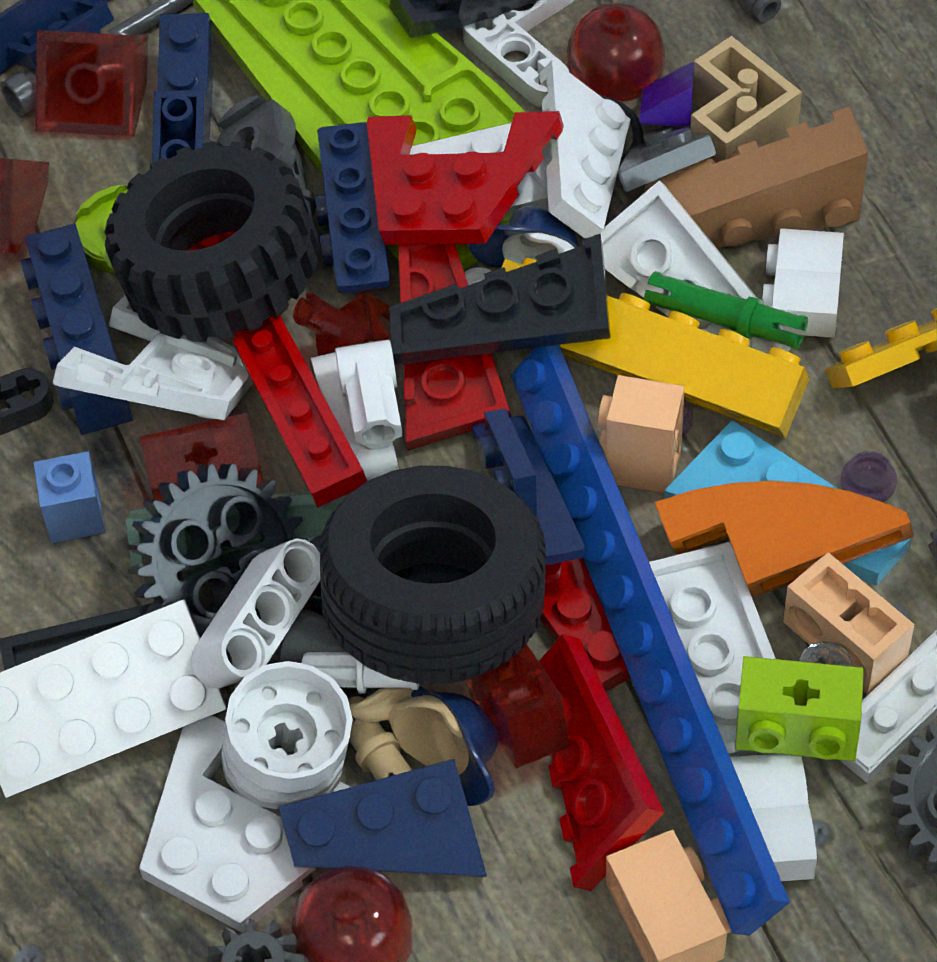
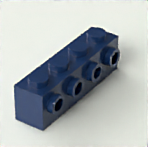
(75, 319)

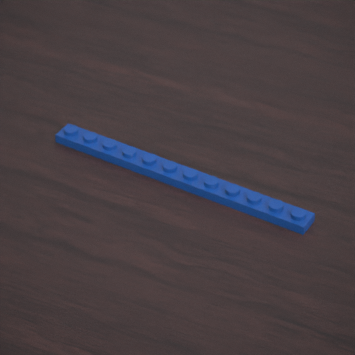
(651, 647)

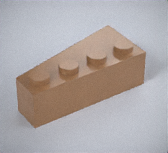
(790, 184)

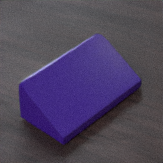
(669, 99)

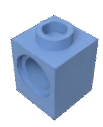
(69, 497)

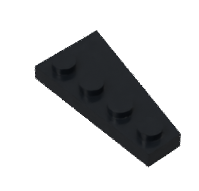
(529, 307)

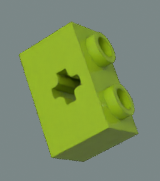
(799, 708)

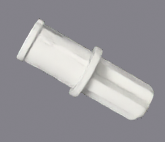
(352, 673)

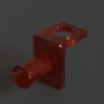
(350, 325)

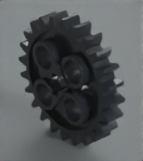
(202, 508)

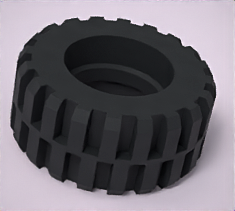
(221, 285)

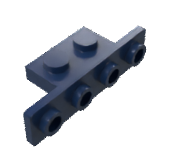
(24, 18)
(350, 210)
(516, 462)

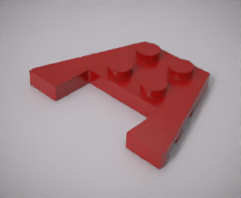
(450, 195)

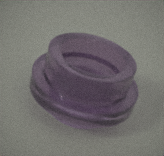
(869, 476)

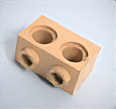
(840, 608)

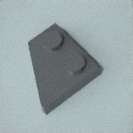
(663, 154)

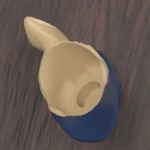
(438, 729)

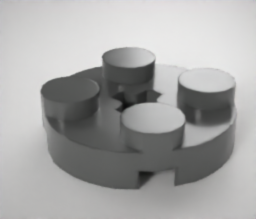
(264, 122)

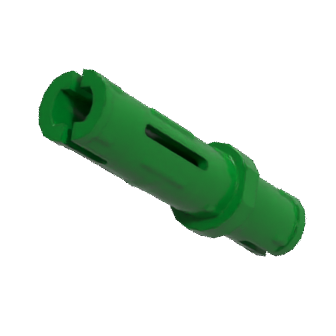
(742, 315)

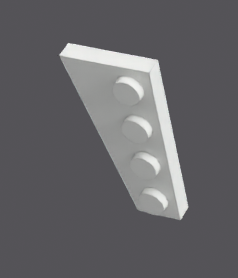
(584, 154)

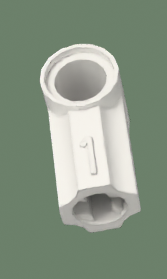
(369, 383)

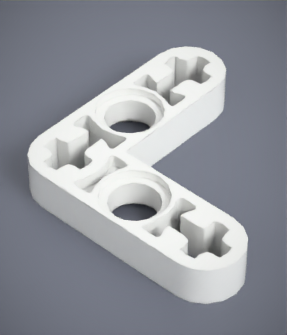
(510, 35)

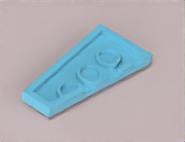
(744, 457)

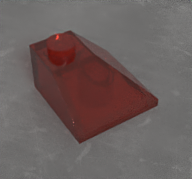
(90, 81)

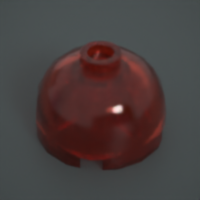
(616, 51)
(352, 918)

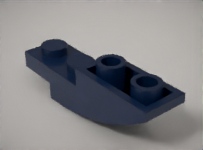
(184, 84)

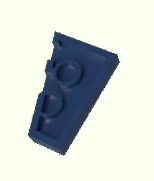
(390, 824)

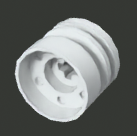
(289, 708)

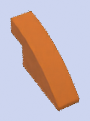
(781, 526)

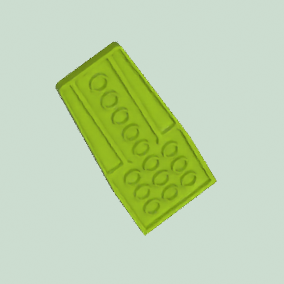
(353, 63)

